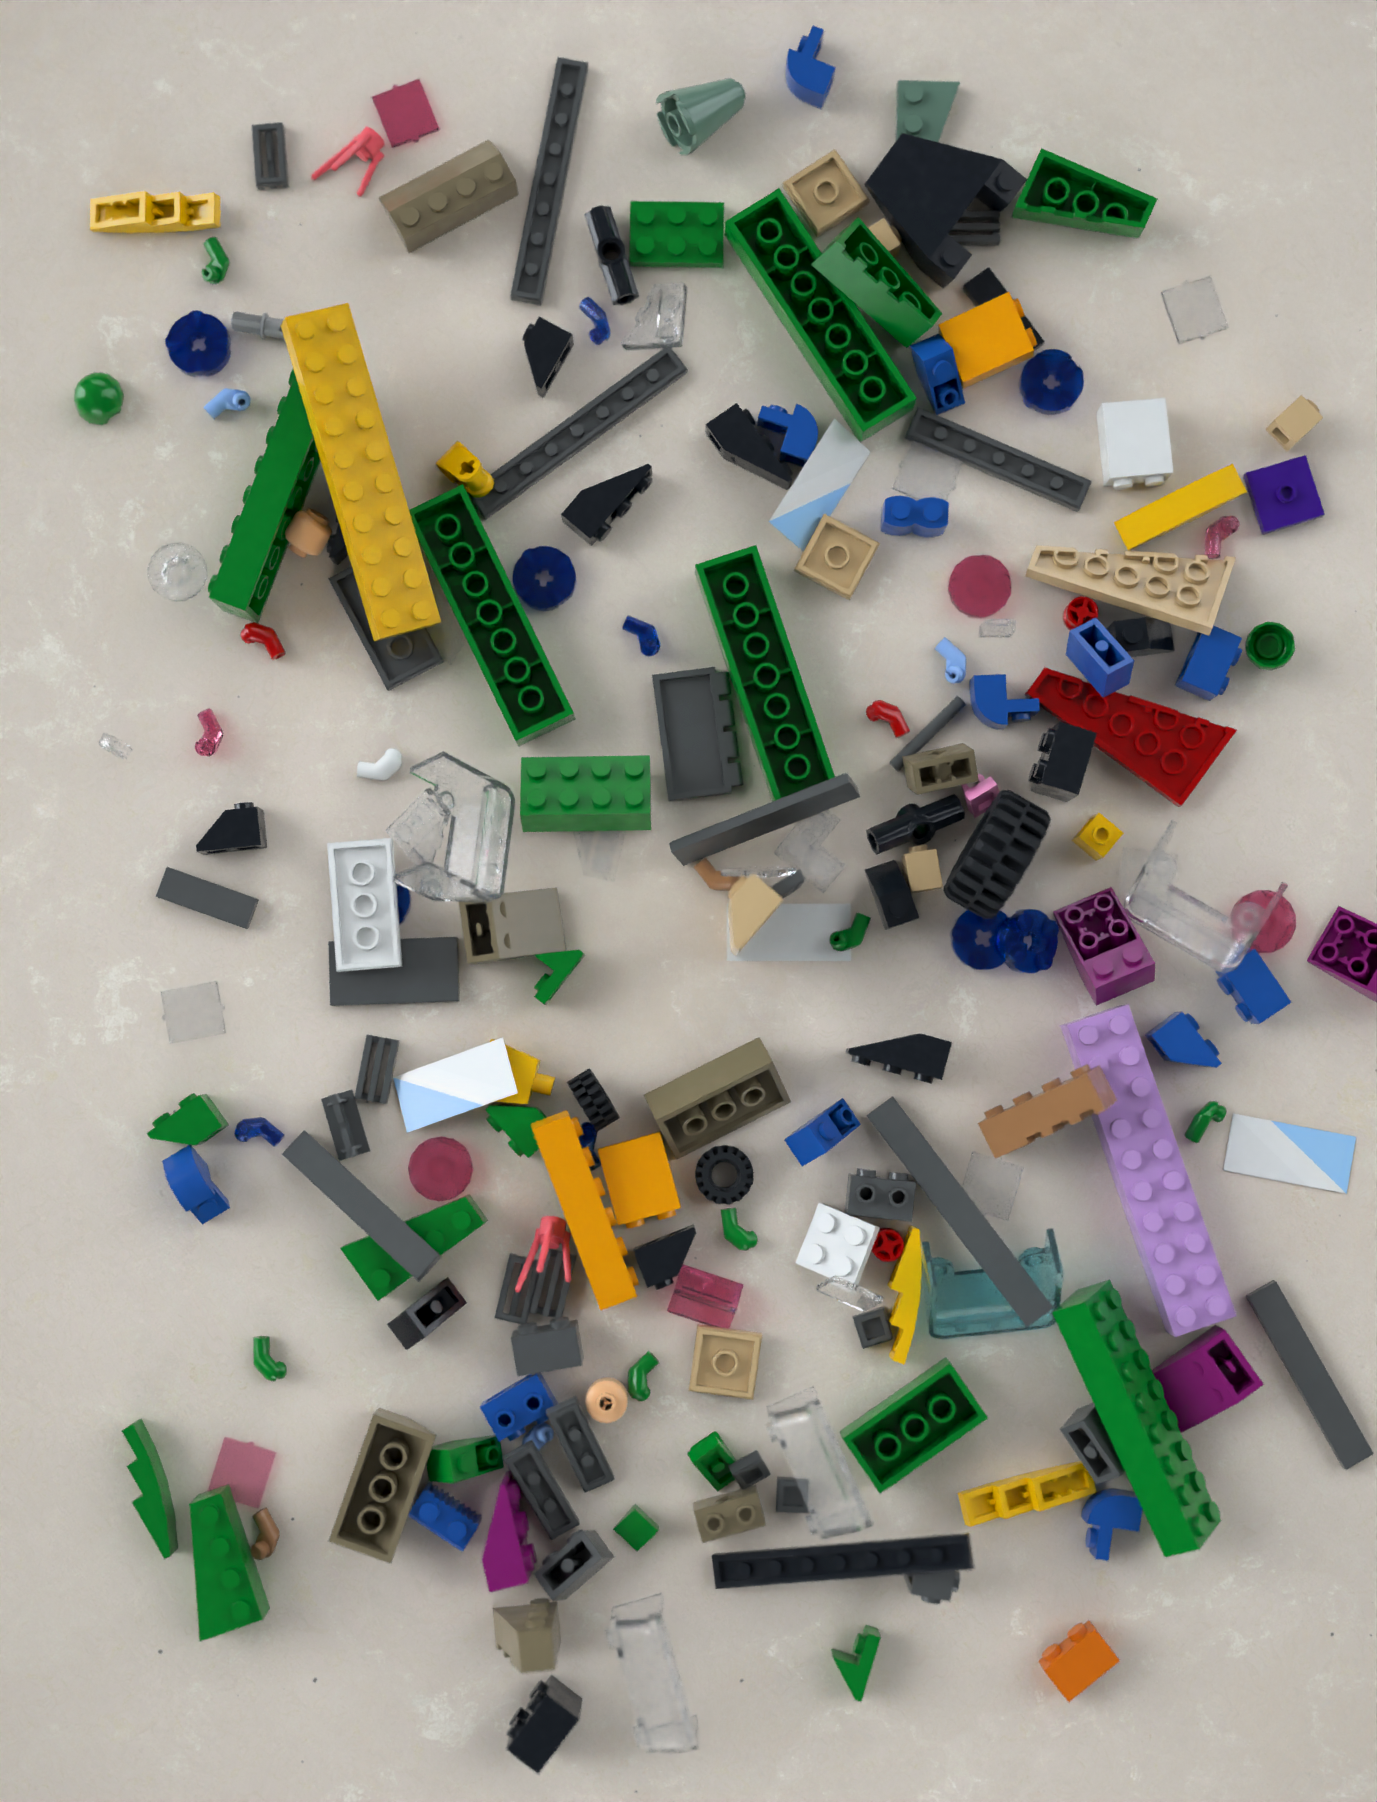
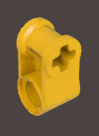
(464, 468)

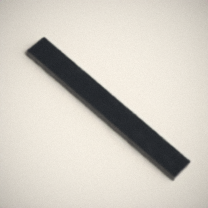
(843, 1561)

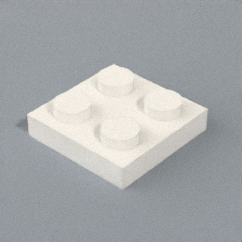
(837, 1244)

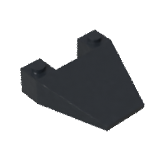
(928, 188)

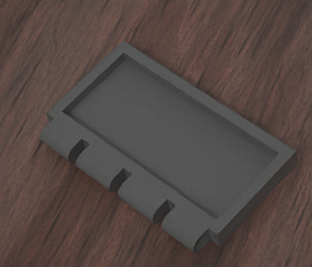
(693, 733)

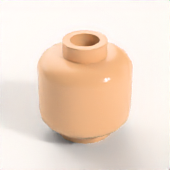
(308, 533)
(611, 1389)

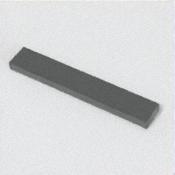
(998, 459)
(765, 819)
(362, 1206)
(1309, 1374)

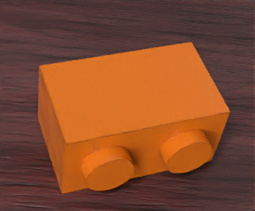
(1078, 1660)

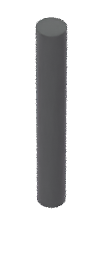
(928, 732)

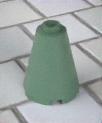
(698, 111)

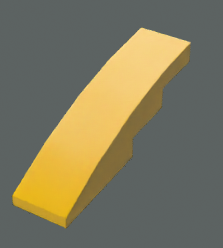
(154, 214)
(1180, 507)
(907, 1282)
(1025, 1493)

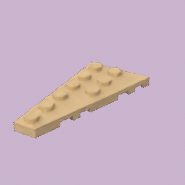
(1148, 583)

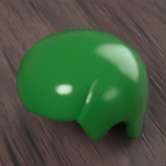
(98, 397)
(1270, 646)

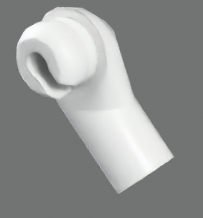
(383, 768)

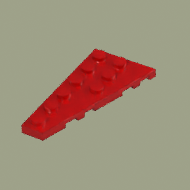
(1144, 737)

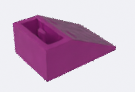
(1105, 946)
(1349, 952)
(1206, 1378)
(507, 1555)

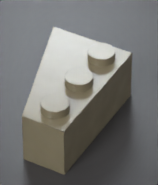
(529, 1635)

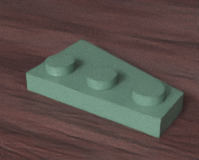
(923, 107)

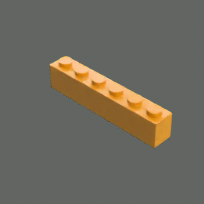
(584, 1210)

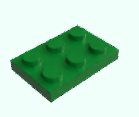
(676, 234)

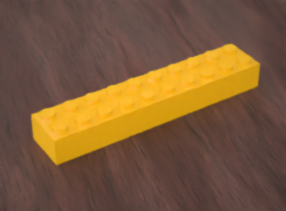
(360, 471)

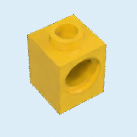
(1097, 836)

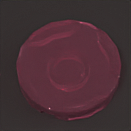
(979, 586)
(1278, 927)
(440, 1168)

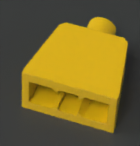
(526, 1077)

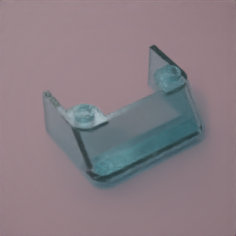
(972, 1305)

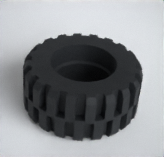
(997, 854)

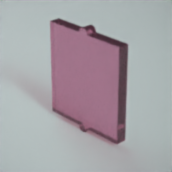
(405, 113)
(244, 1469)

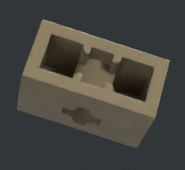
(940, 768)
(729, 1514)

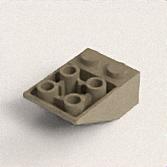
(512, 926)

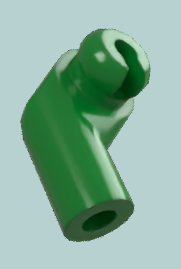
(219, 262)
(852, 936)
(1203, 1118)
(734, 1233)
(264, 1363)
(637, 1377)

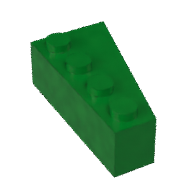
(1081, 199)
(877, 283)
(439, 1228)
(224, 1569)

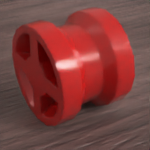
(1083, 608)
(894, 1248)

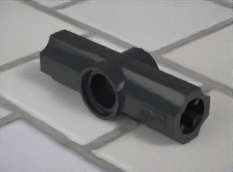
(607, 239)
(915, 824)

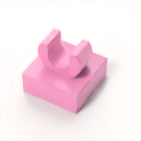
(981, 795)

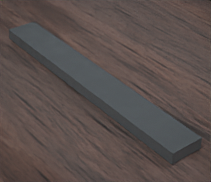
(549, 181)
(580, 430)
(960, 1212)

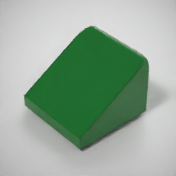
(636, 1528)

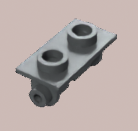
(345, 1125)

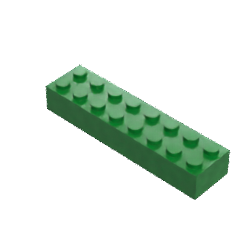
(819, 316)
(270, 504)
(491, 615)
(763, 672)
(1137, 1418)

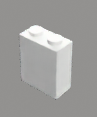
(1134, 443)

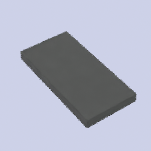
(395, 657)
(427, 975)

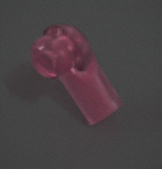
(1217, 533)
(212, 735)

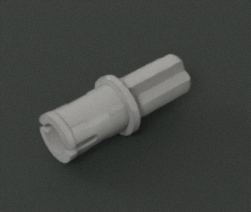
(257, 324)

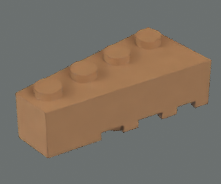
(1047, 1111)

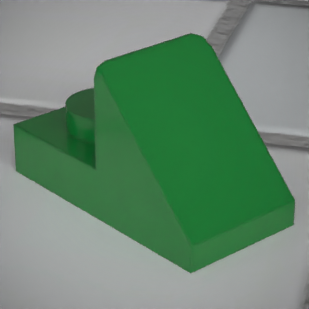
(563, 965)
(712, 1460)
(858, 1668)

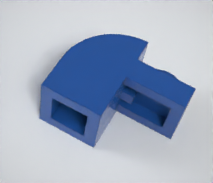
(805, 76)
(799, 431)
(991, 705)
(193, 1186)
(1106, 1511)

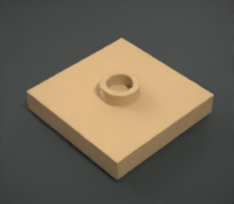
(825, 193)
(836, 557)
(725, 1362)

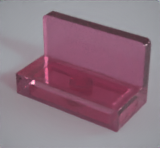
(705, 1297)

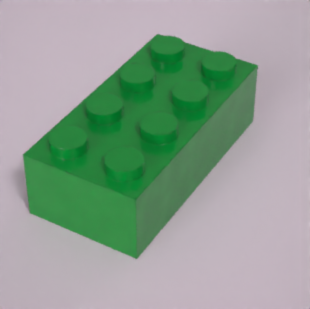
(585, 793)
(913, 1425)

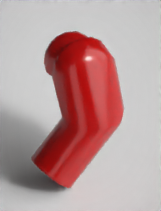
(263, 634)
(890, 714)

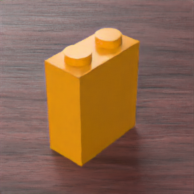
(988, 339)
(639, 1179)

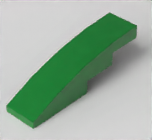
(155, 1502)

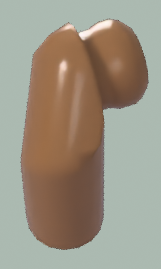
(713, 878)
(267, 1537)

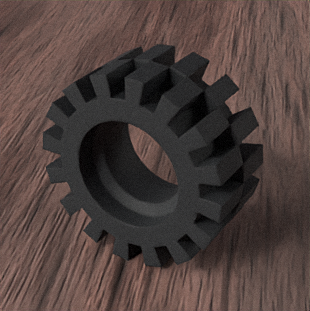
(593, 1099)
(719, 1194)

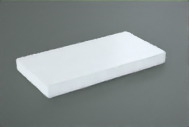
(364, 905)

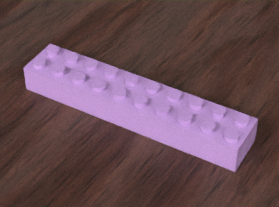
(1151, 1175)

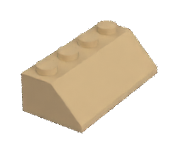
(749, 909)

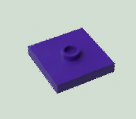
(1283, 494)

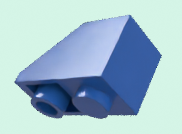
(938, 373)
(1179, 1042)
(822, 1132)

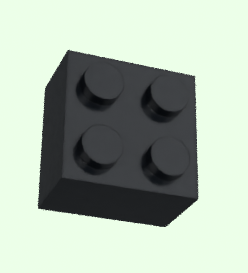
(1062, 761)
(544, 1723)

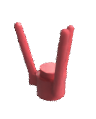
(365, 146)
(549, 1236)

